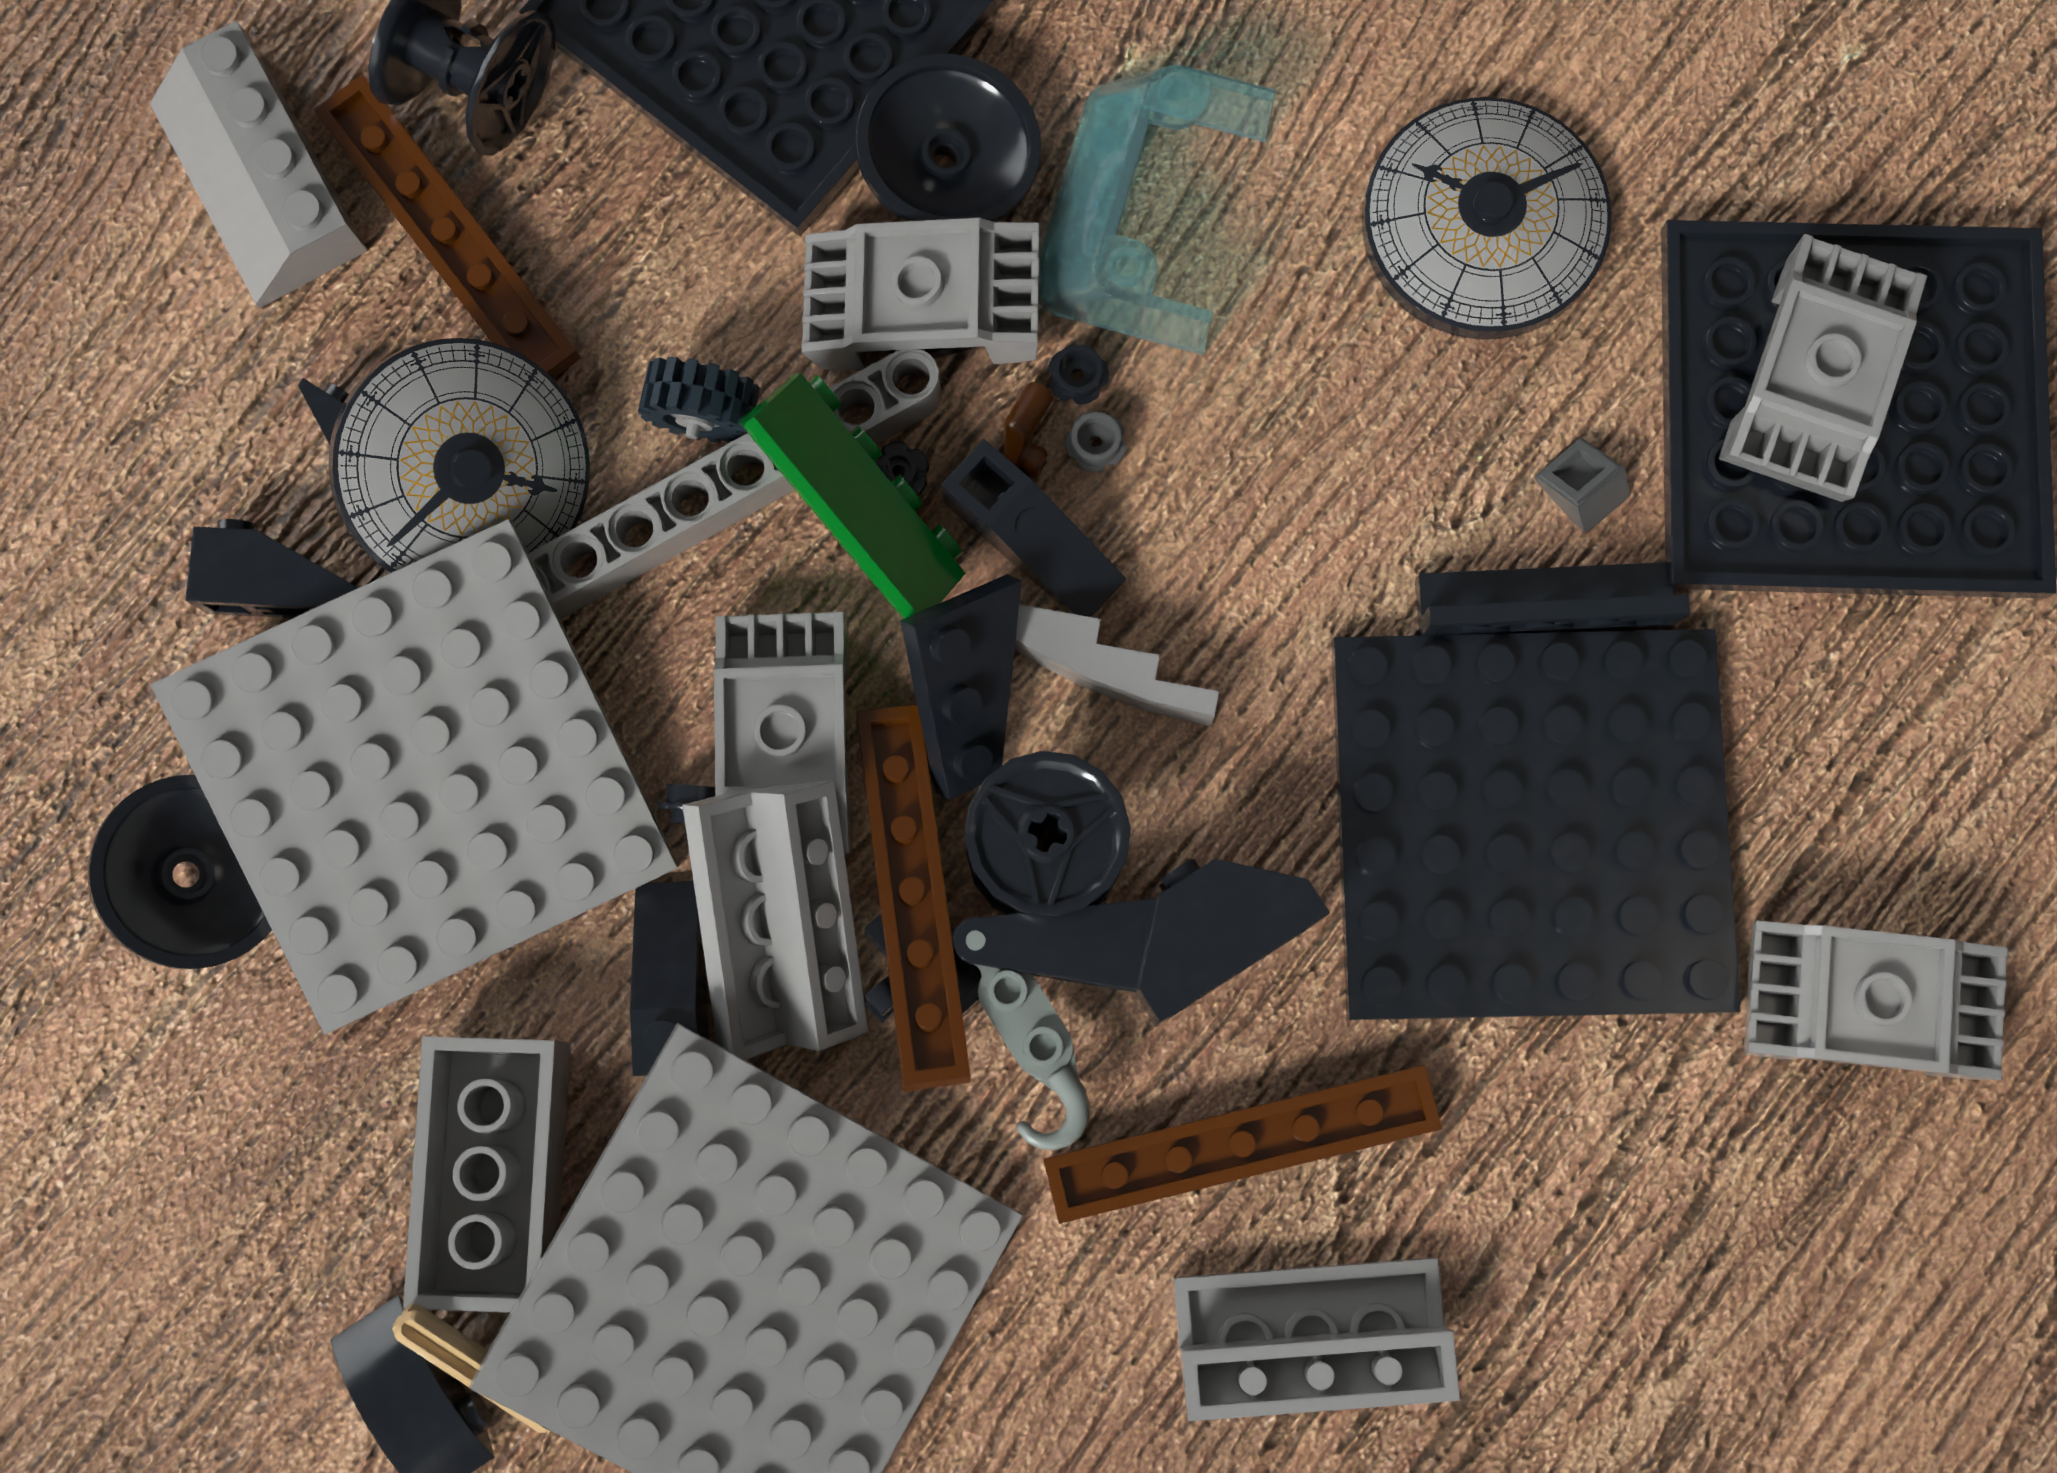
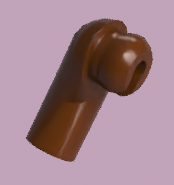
(1020, 428)

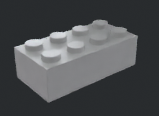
(485, 1169)

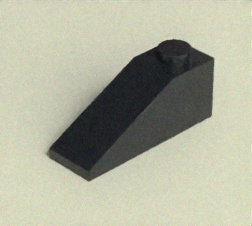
(253, 575)
(666, 970)

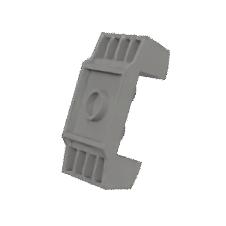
(921, 290)
(1826, 369)
(782, 704)
(1876, 999)

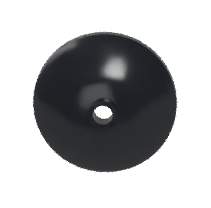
(952, 110)
(135, 885)

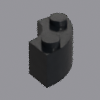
(408, 1403)

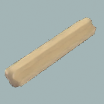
(445, 1348)

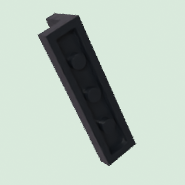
(1549, 600)

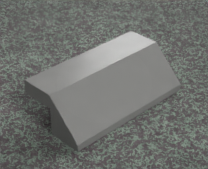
(776, 918)
(1314, 1339)

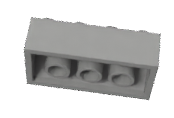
(253, 166)

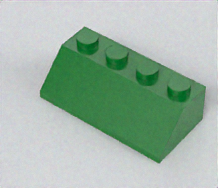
(852, 495)

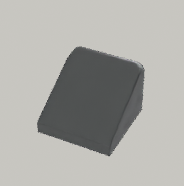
(1585, 484)

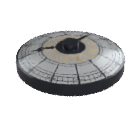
(1486, 218)
(453, 445)

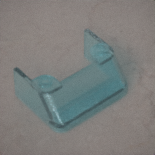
(1083, 263)

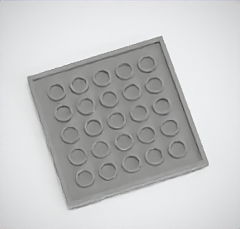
(415, 775)
(744, 1282)

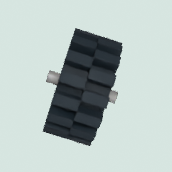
(697, 399)

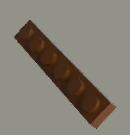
(443, 227)
(912, 899)
(1242, 1144)

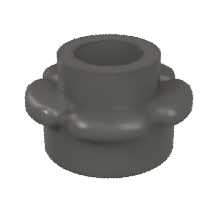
(1090, 426)

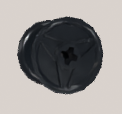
(500, 77)
(1040, 795)

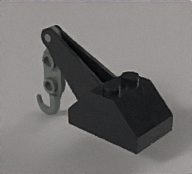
(1162, 949)

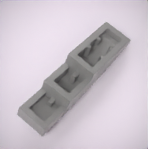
(1071, 649)

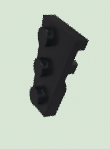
(962, 681)

